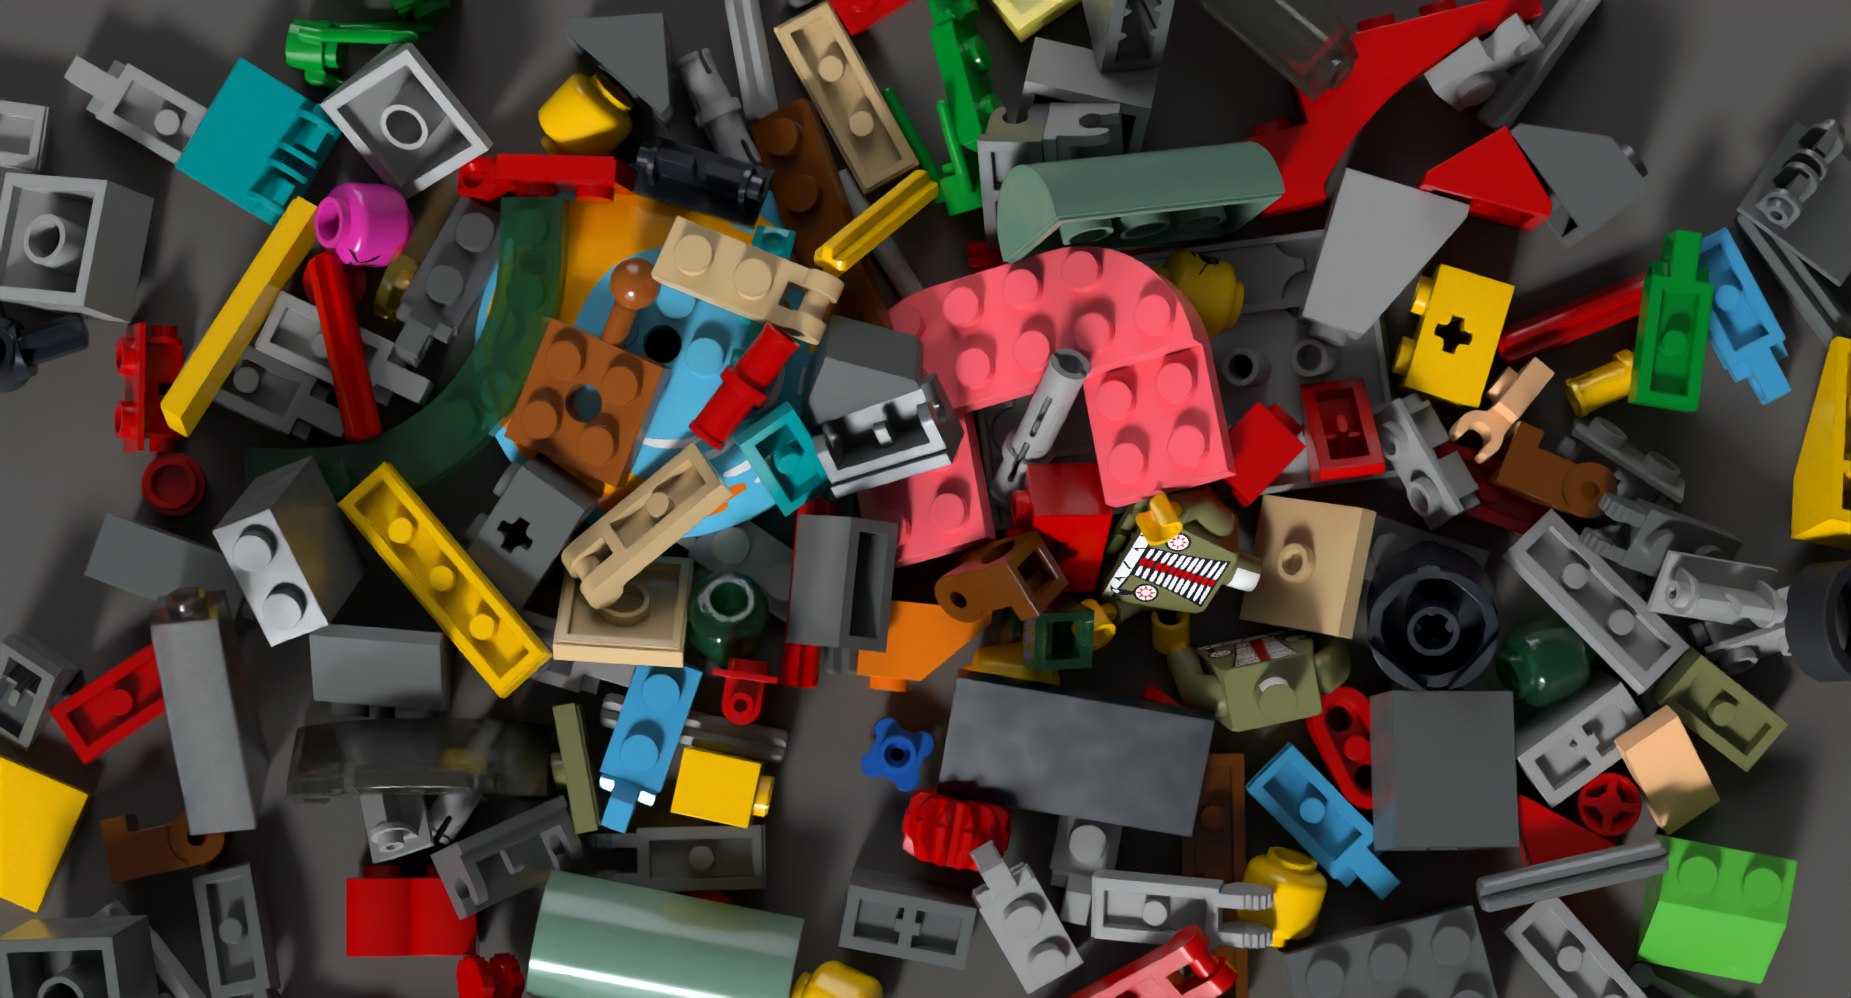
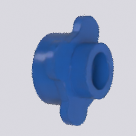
(879, 760)

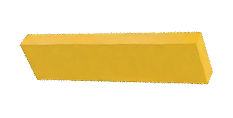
(240, 318)
(445, 580)

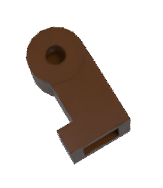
(1547, 478)
(1001, 575)
(157, 849)

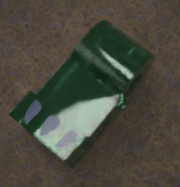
(1048, 637)

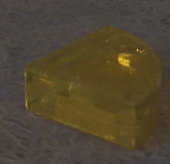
(394, 284)

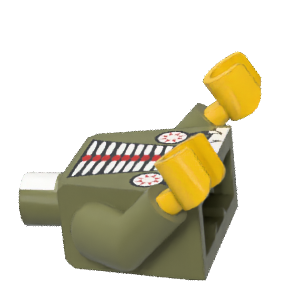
(1170, 557)
(1255, 677)

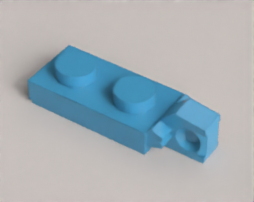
(1741, 321)
(646, 738)
(1320, 820)

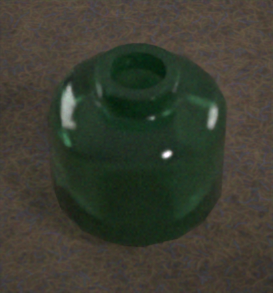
(727, 617)
(1544, 661)

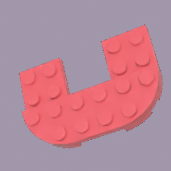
(990, 341)

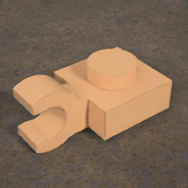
(1510, 398)

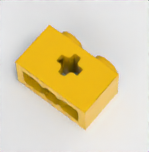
(1479, 311)
(722, 787)

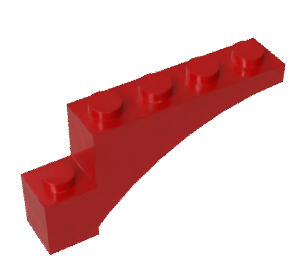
(1387, 62)

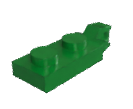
(963, 67)
(1672, 327)

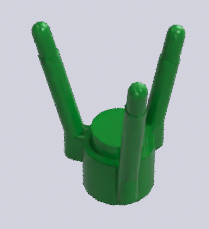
(325, 44)
(962, 176)

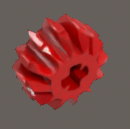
(949, 827)

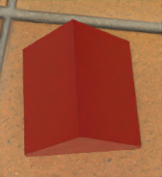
(1494, 183)

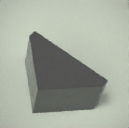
(857, 369)
(30, 685)

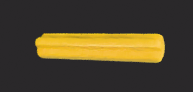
(876, 223)

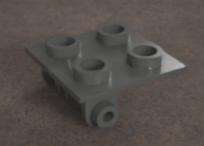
(1807, 198)

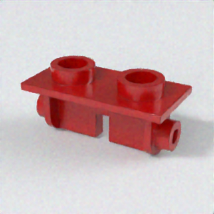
(145, 364)
(745, 689)

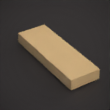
(846, 97)

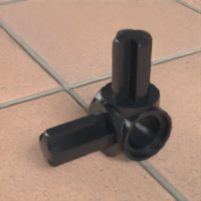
(37, 345)

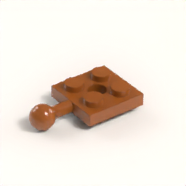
(625, 380)

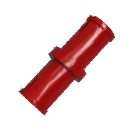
(744, 385)

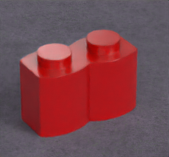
(405, 916)

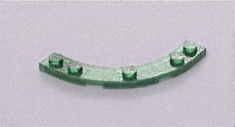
(489, 383)

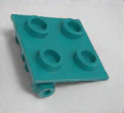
(259, 143)

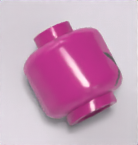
(364, 223)

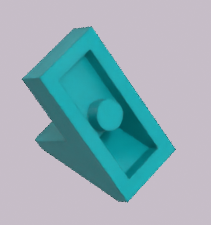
(782, 455)

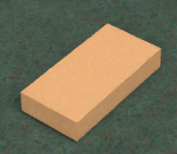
(1667, 770)

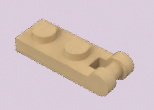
(745, 279)
(644, 525)

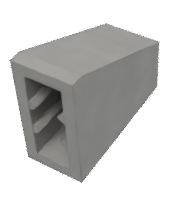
(1370, 251)

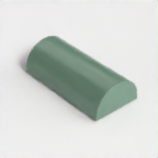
(1135, 199)
(656, 944)

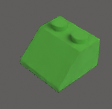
(1715, 910)

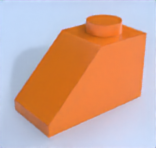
(917, 643)

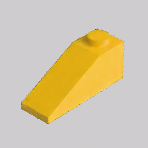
(1824, 465)

